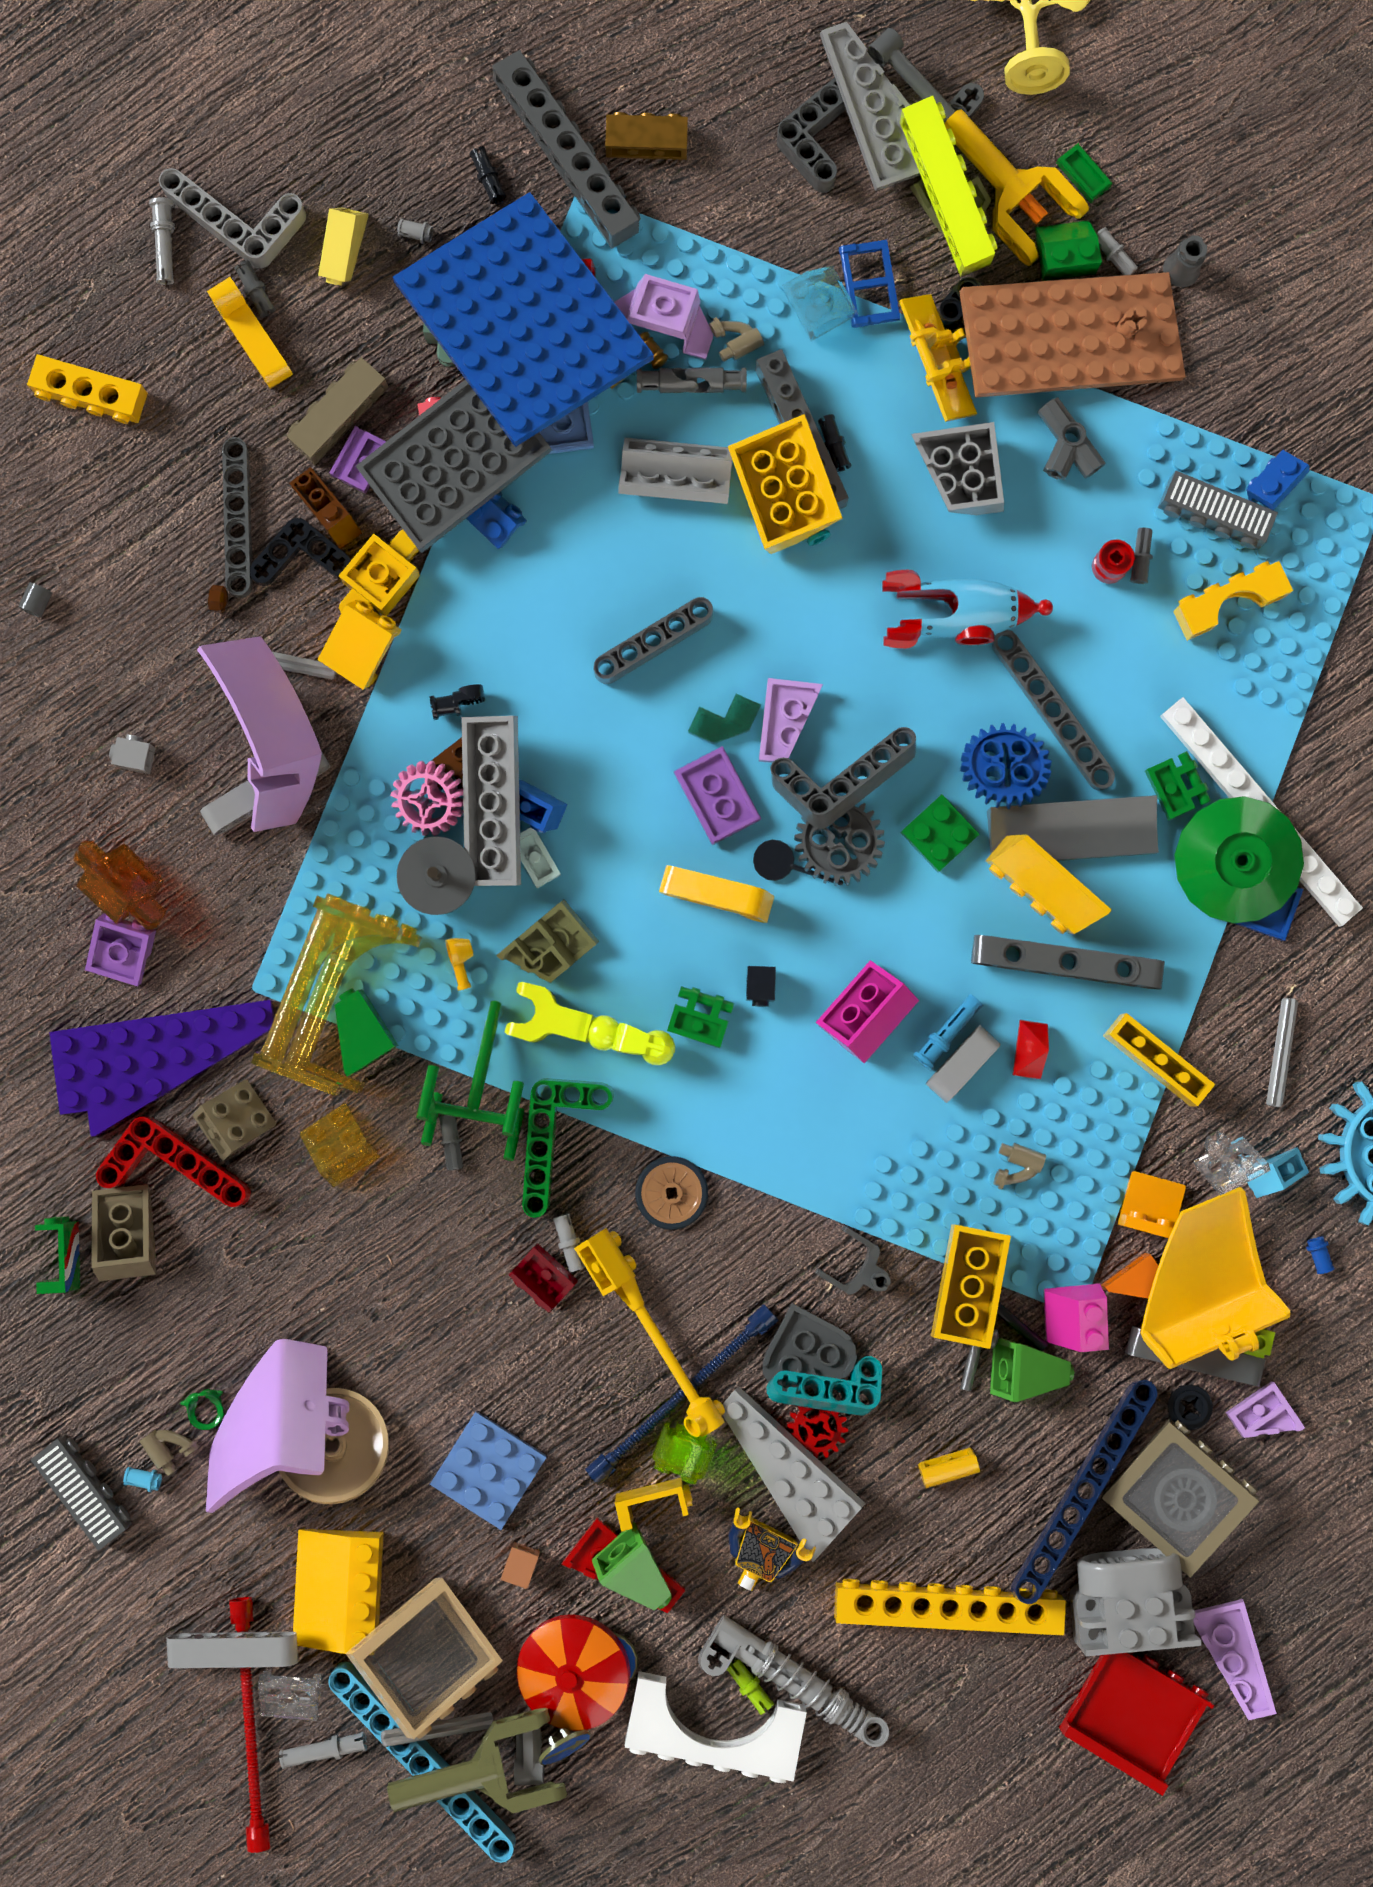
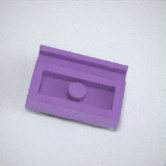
(357, 448)

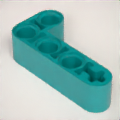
(823, 1389)

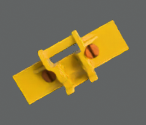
(939, 357)

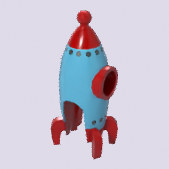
(976, 608)

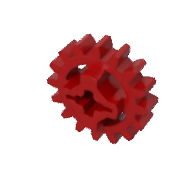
(812, 1438)

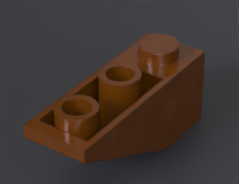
(325, 508)

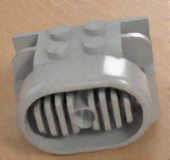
(1131, 1603)

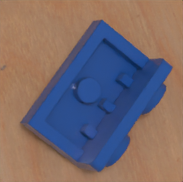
(1277, 480)
(497, 520)

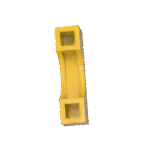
(1263, 587)

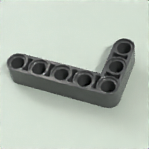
(804, 133)
(845, 782)

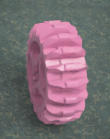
(432, 777)

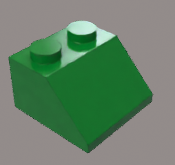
(1068, 250)

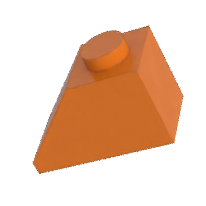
(1135, 1278)

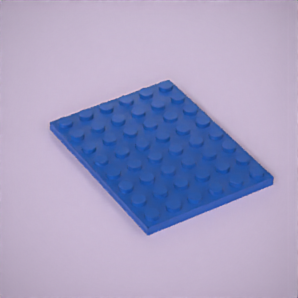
(523, 319)

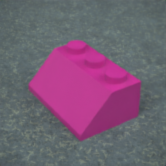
(867, 1011)

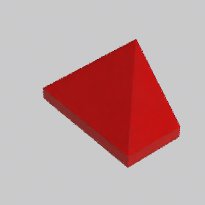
(1031, 1049)

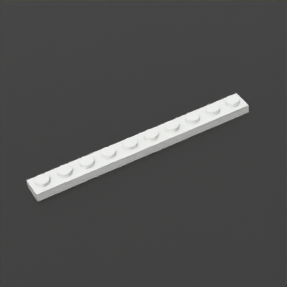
(1237, 783)

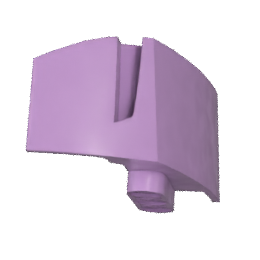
(274, 725)

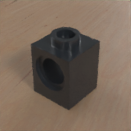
(760, 985)

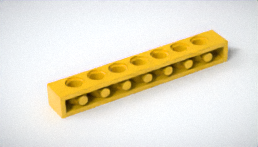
(1049, 1620)

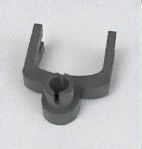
(866, 1274)

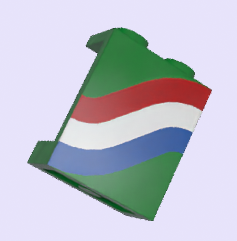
(68, 1256)

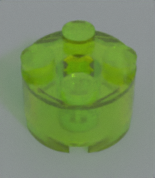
(683, 1453)

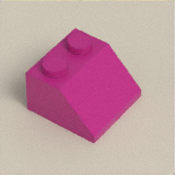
(1077, 1317)

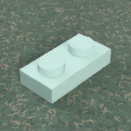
(536, 858)

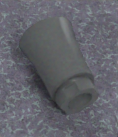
(1186, 261)

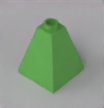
(1026, 1372)
(631, 1570)

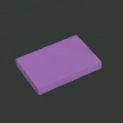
(717, 795)

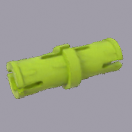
(750, 1686)

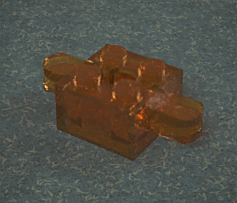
(120, 884)

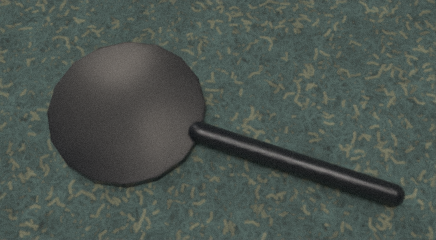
(776, 860)

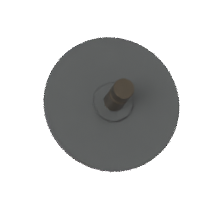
(436, 875)

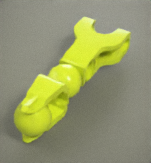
(601, 1031)

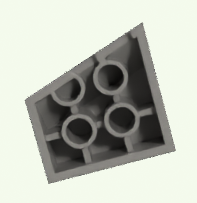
(964, 467)

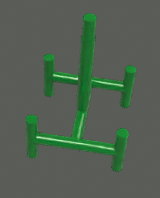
(431, 1105)

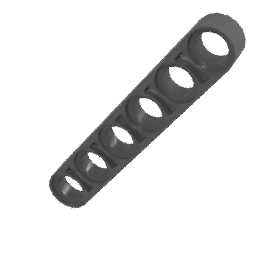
(234, 518)

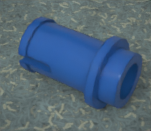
(1320, 1254)

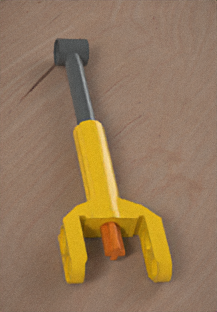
(1011, 185)

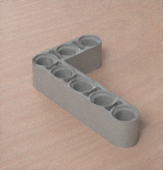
(230, 223)

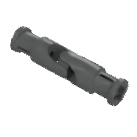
(685, 380)

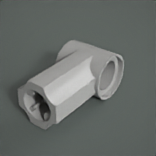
(526, 1764)

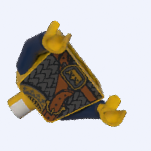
(763, 1550)

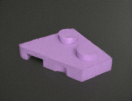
(1264, 1413)

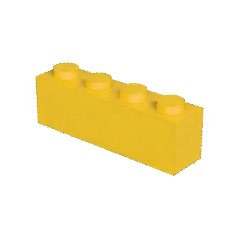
(1159, 1060)

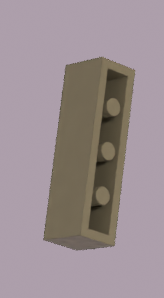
(337, 410)

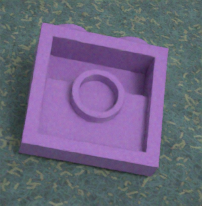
(119, 949)

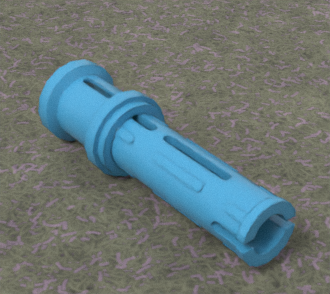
(940, 1041)

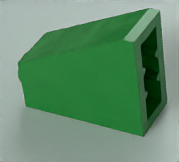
(360, 1031)

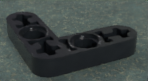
(302, 543)

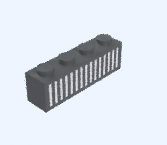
(1217, 510)
(82, 1491)

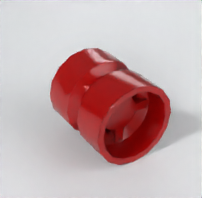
(1113, 561)

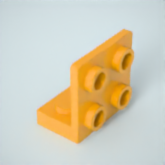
(1151, 1204)

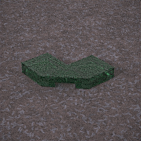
(715, 728)

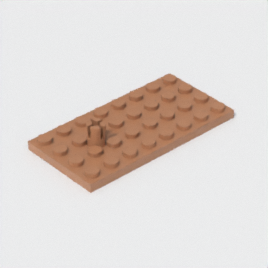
(1072, 334)

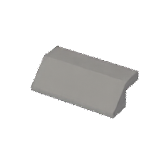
(675, 470)

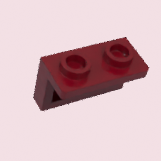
(543, 1278)

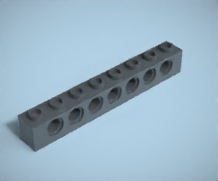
(518, 70)

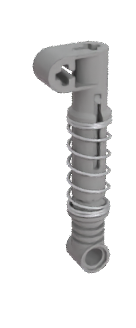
(794, 1678)

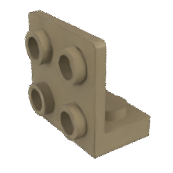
(233, 1119)

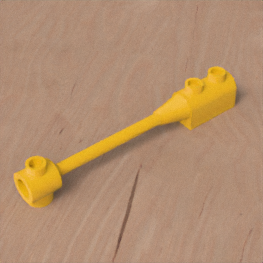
(615, 1273)

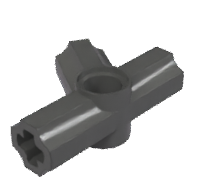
(1065, 452)

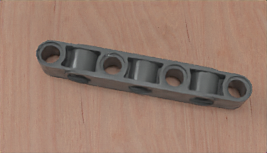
(1088, 964)

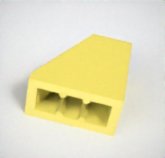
(341, 244)

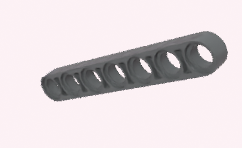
(1055, 724)

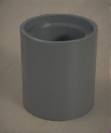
(35, 600)

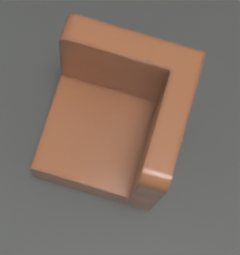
(520, 1565)

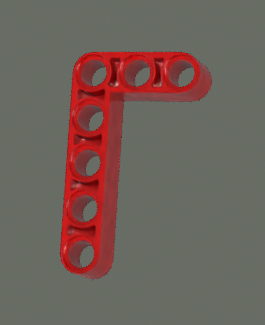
(175, 1158)

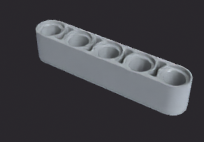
(237, 805)
(232, 1649)

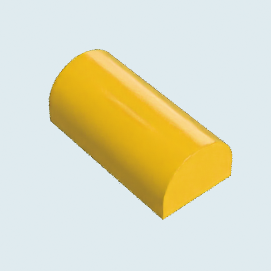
(948, 1467)

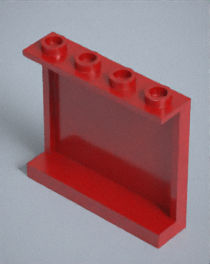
(1135, 1716)

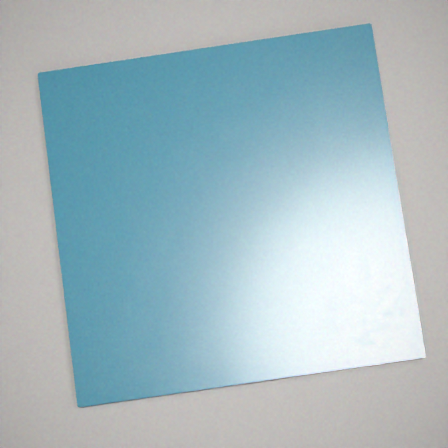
(597, 566)

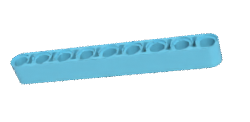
(406, 1756)

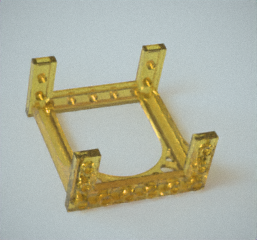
(337, 938)

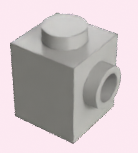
(132, 754)

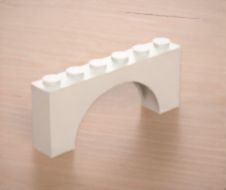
(766, 1752)

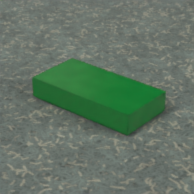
(1084, 173)

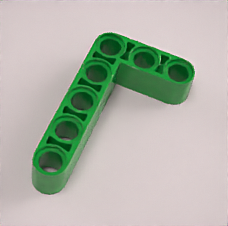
(547, 1134)

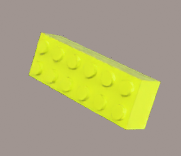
(947, 186)

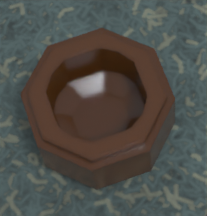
(217, 599)

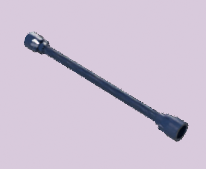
(604, 1465)

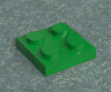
(939, 833)

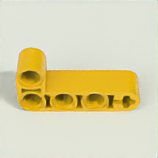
(249, 332)
(717, 893)

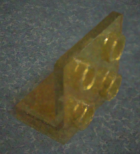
(338, 1145)

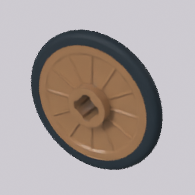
(672, 1212)

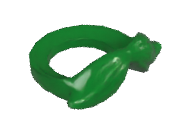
(191, 1404)

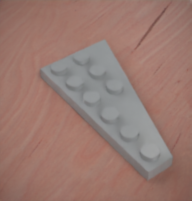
(872, 107)
(802, 1486)

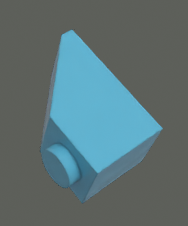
(1285, 1171)

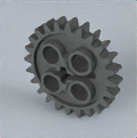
(820, 855)

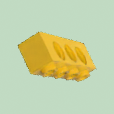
(48, 372)

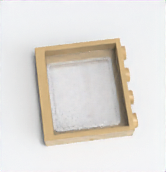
(425, 1658)

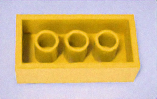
(970, 1286)

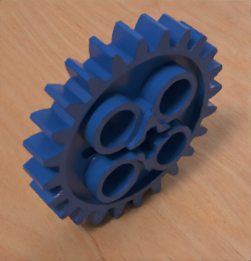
(980, 766)

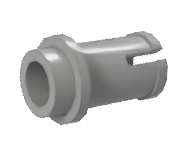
(415, 230)

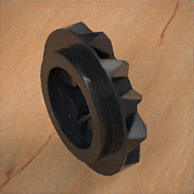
(1202, 1404)

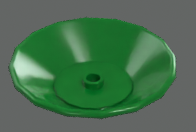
(1210, 852)

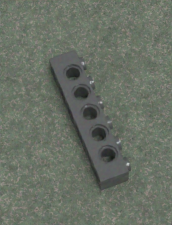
(789, 403)

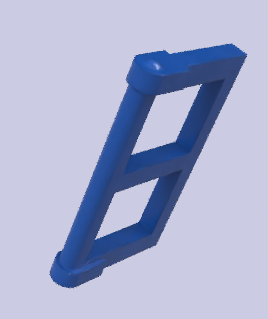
(888, 280)

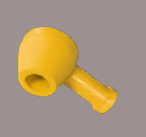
(459, 951)

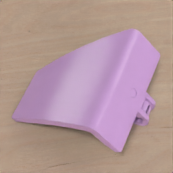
(275, 1422)

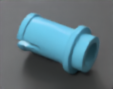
(142, 1479)

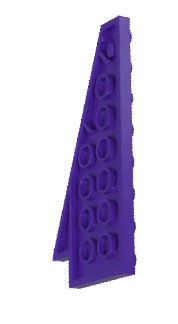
(134, 1062)

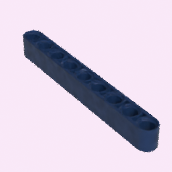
(1072, 1498)

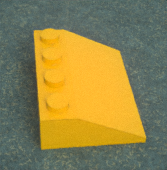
(785, 484)
(1046, 884)
(337, 1588)

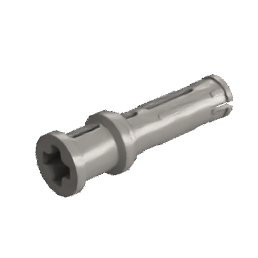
(163, 228)

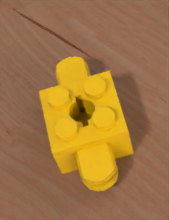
(381, 573)

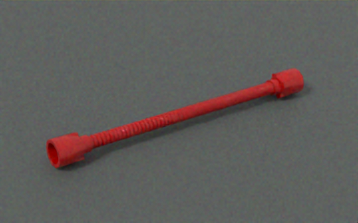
(258, 1832)

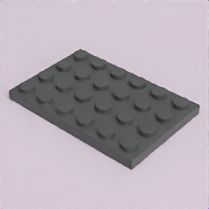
(446, 465)

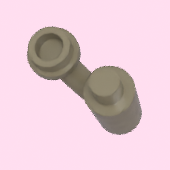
(747, 342)
(1029, 1159)
(160, 1454)

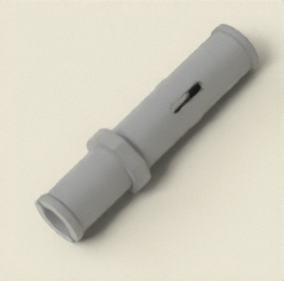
(322, 1750)

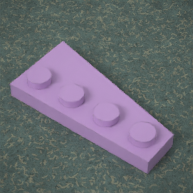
(1233, 1647)

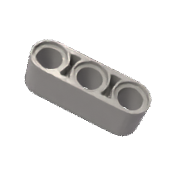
(963, 1064)

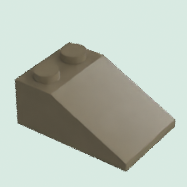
(123, 1233)

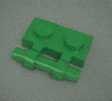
(1171, 789)
(698, 1025)

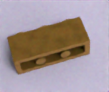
(646, 136)

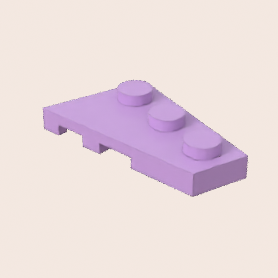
(785, 715)

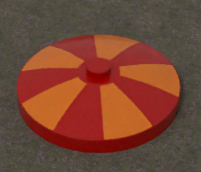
(574, 1671)

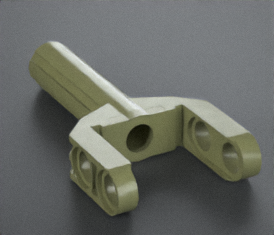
(481, 1773)

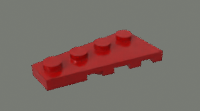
(593, 1542)

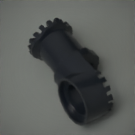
(452, 704)

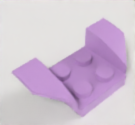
(669, 310)

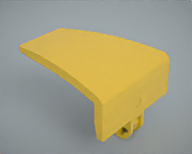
(1210, 1286)

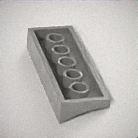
(492, 798)

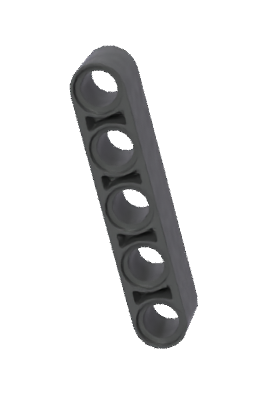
(659, 628)
(1245, 1369)

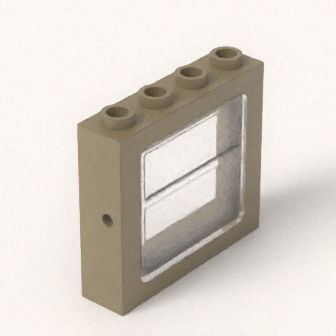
(1181, 1496)

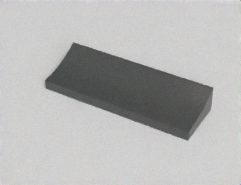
(1081, 827)

